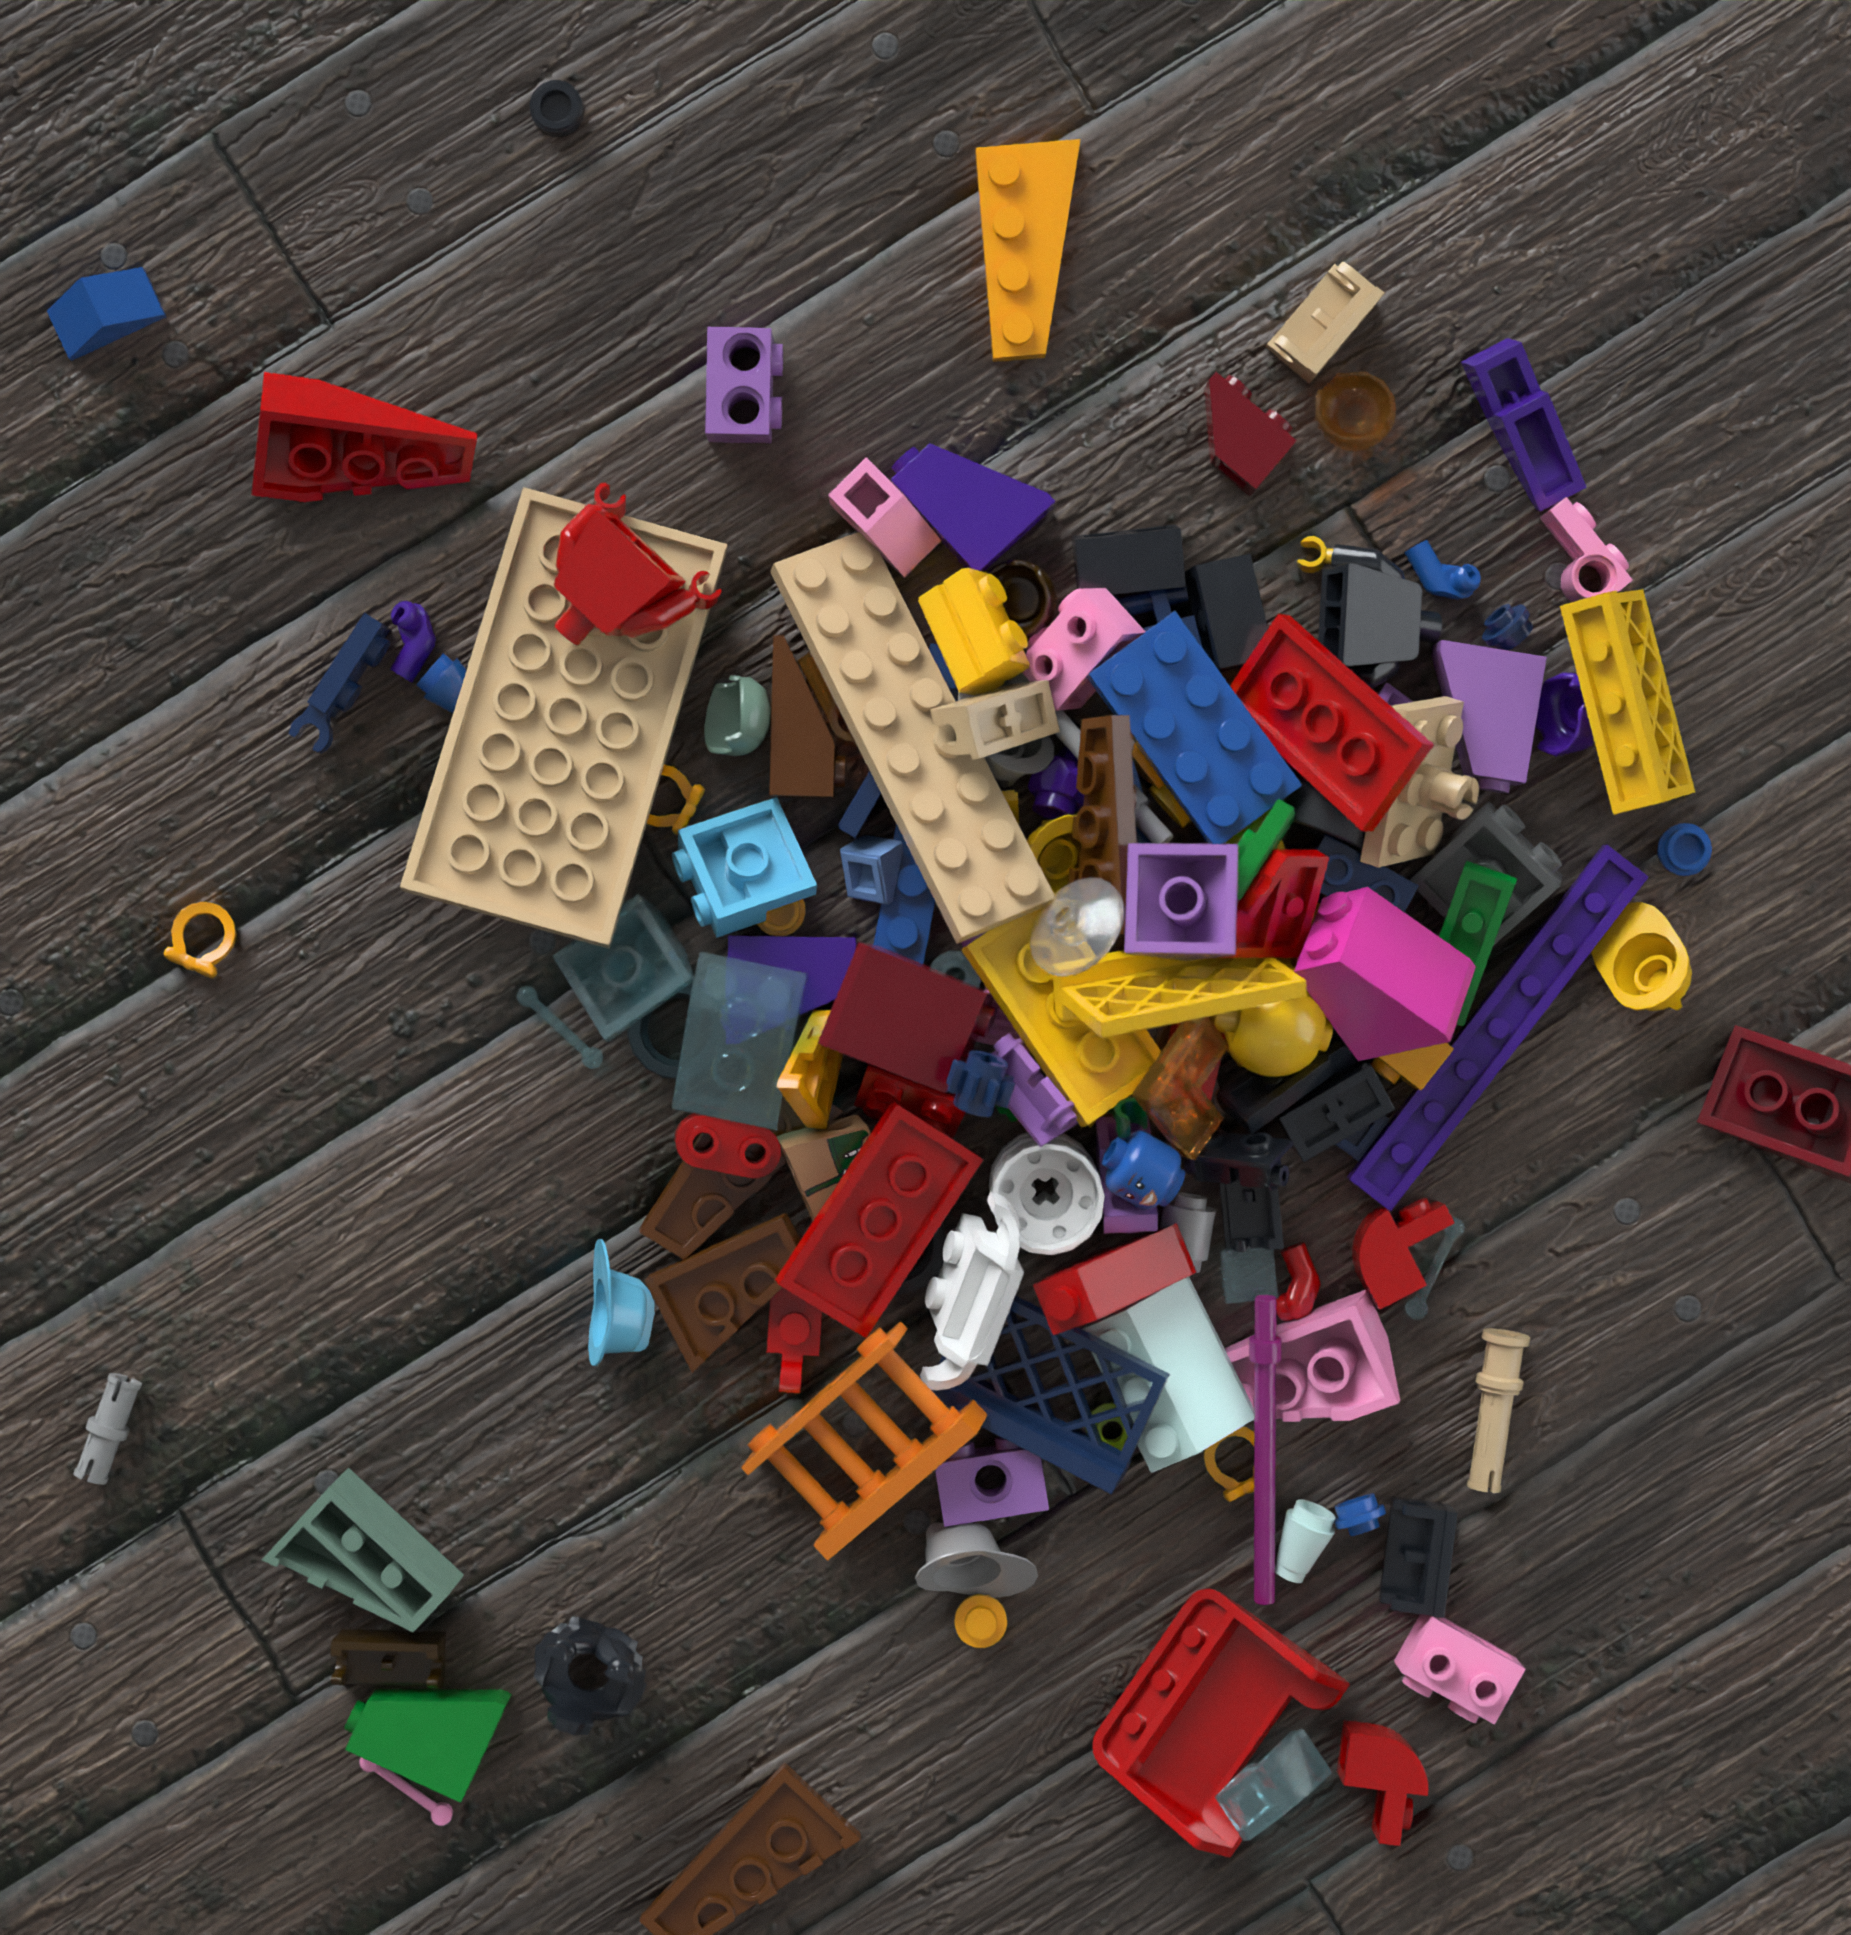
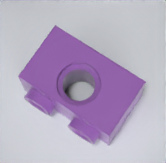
(967, 1502)

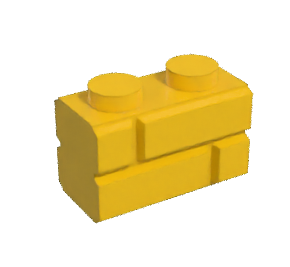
(975, 631)

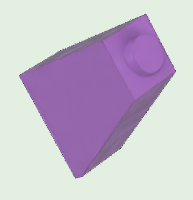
(1498, 710)

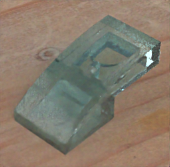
(1274, 1785)

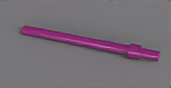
(1265, 1353)

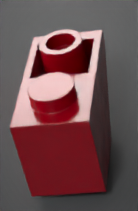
(1241, 437)

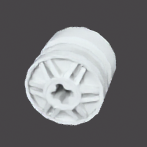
(1049, 1221)

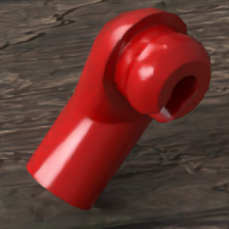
(1303, 1287)

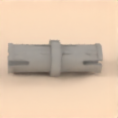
(107, 1428)

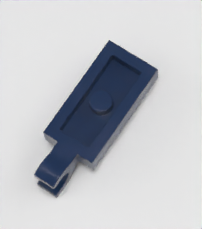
(339, 684)

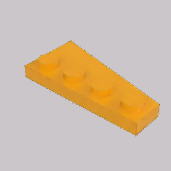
(1023, 226)

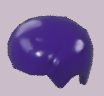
(1563, 716)

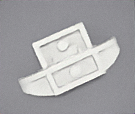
(973, 1293)

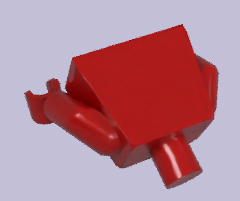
(618, 578)

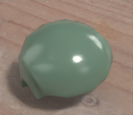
(737, 717)

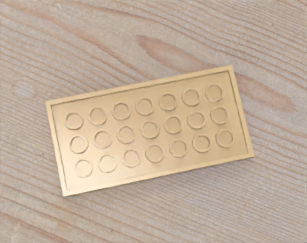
(555, 742)

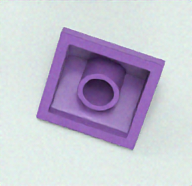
(1182, 900)

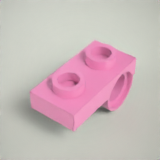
(1574, 531)

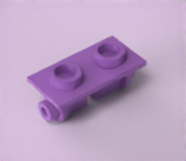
(1034, 1098)

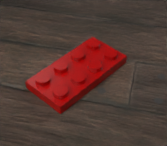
(1329, 723)
(879, 1219)

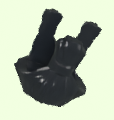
(573, 1707)

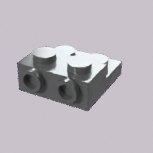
(1494, 842)

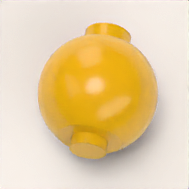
(1276, 1036)

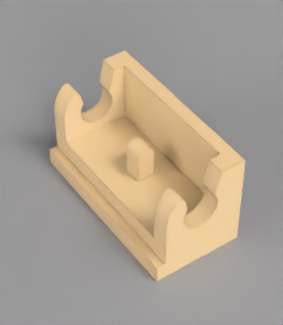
(1324, 321)
(999, 719)

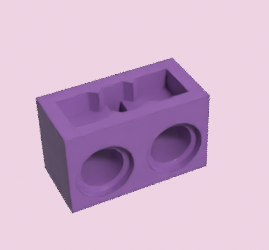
(728, 385)

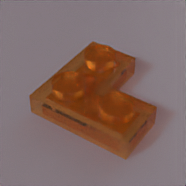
(1173, 1086)

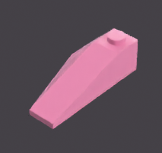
(1330, 1363)

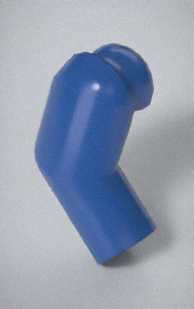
(1440, 578)

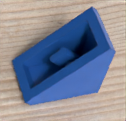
(104, 310)

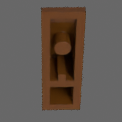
(801, 745)

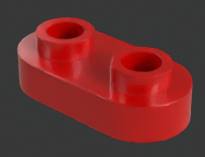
(727, 1146)

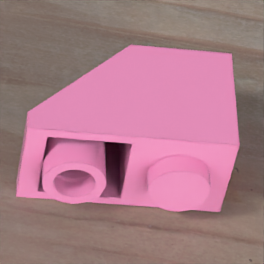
(884, 517)

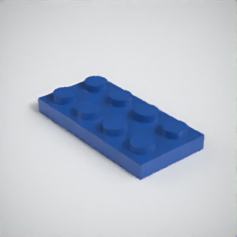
(1194, 730)

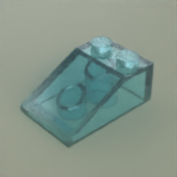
(738, 1039)

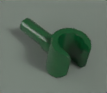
(1128, 1112)

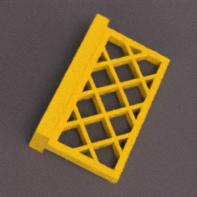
(1627, 704)
(1146, 992)

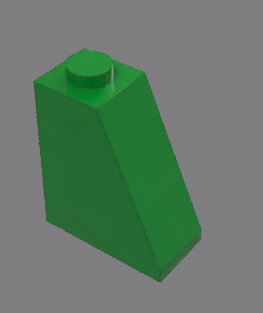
(427, 1733)

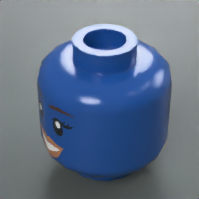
(1143, 1170)

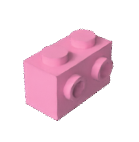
(1078, 641)
(1459, 1667)

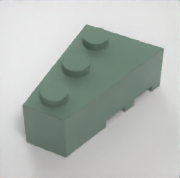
(368, 1554)

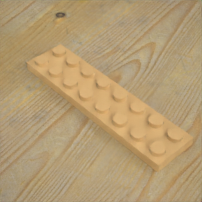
(885, 691)

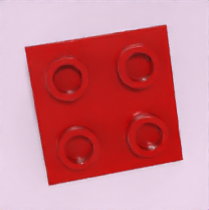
(933, 1106)

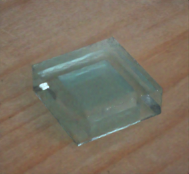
(1247, 1274)

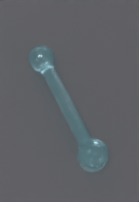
(591, 1057)
(1416, 1306)

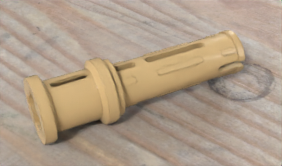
(1499, 1386)

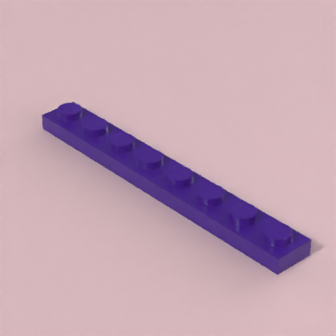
(1498, 1026)

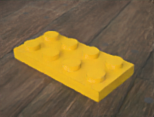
(1077, 1060)

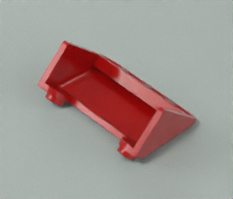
(1204, 1711)

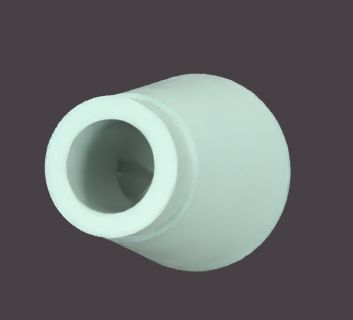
(1303, 1539)

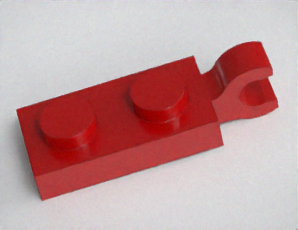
(793, 1332)

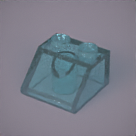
(632, 976)

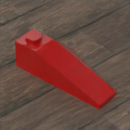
(337, 440)

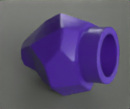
(1056, 787)

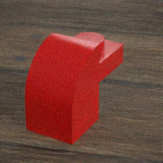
(1382, 1249)
(1382, 1761)

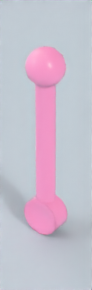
(440, 1812)

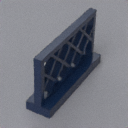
(1039, 1429)

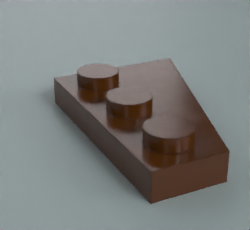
(721, 1286)

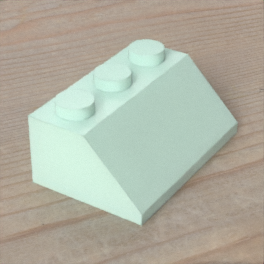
(1203, 1392)

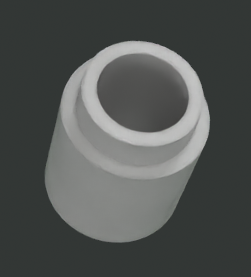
(1194, 1222)

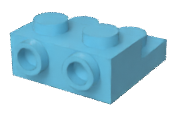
(742, 866)

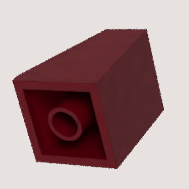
(906, 1016)

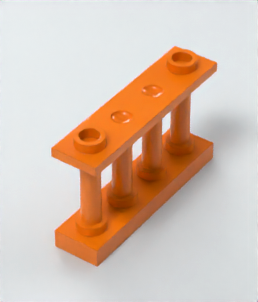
(875, 1489)

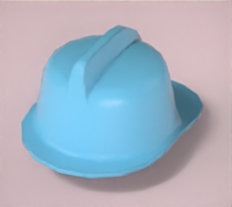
(620, 1311)

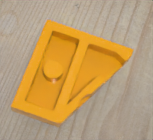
(811, 1074)

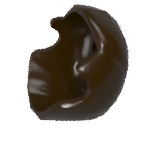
(1029, 594)

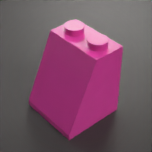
(1382, 975)

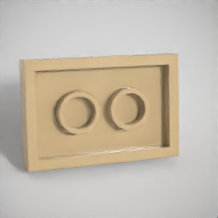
(1414, 820)

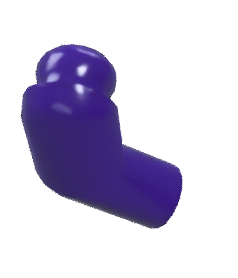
(417, 638)

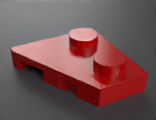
(1280, 905)

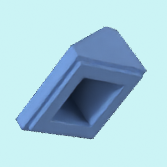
(872, 868)

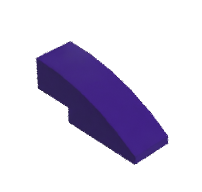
(1524, 423)

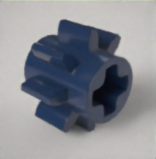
(980, 1083)

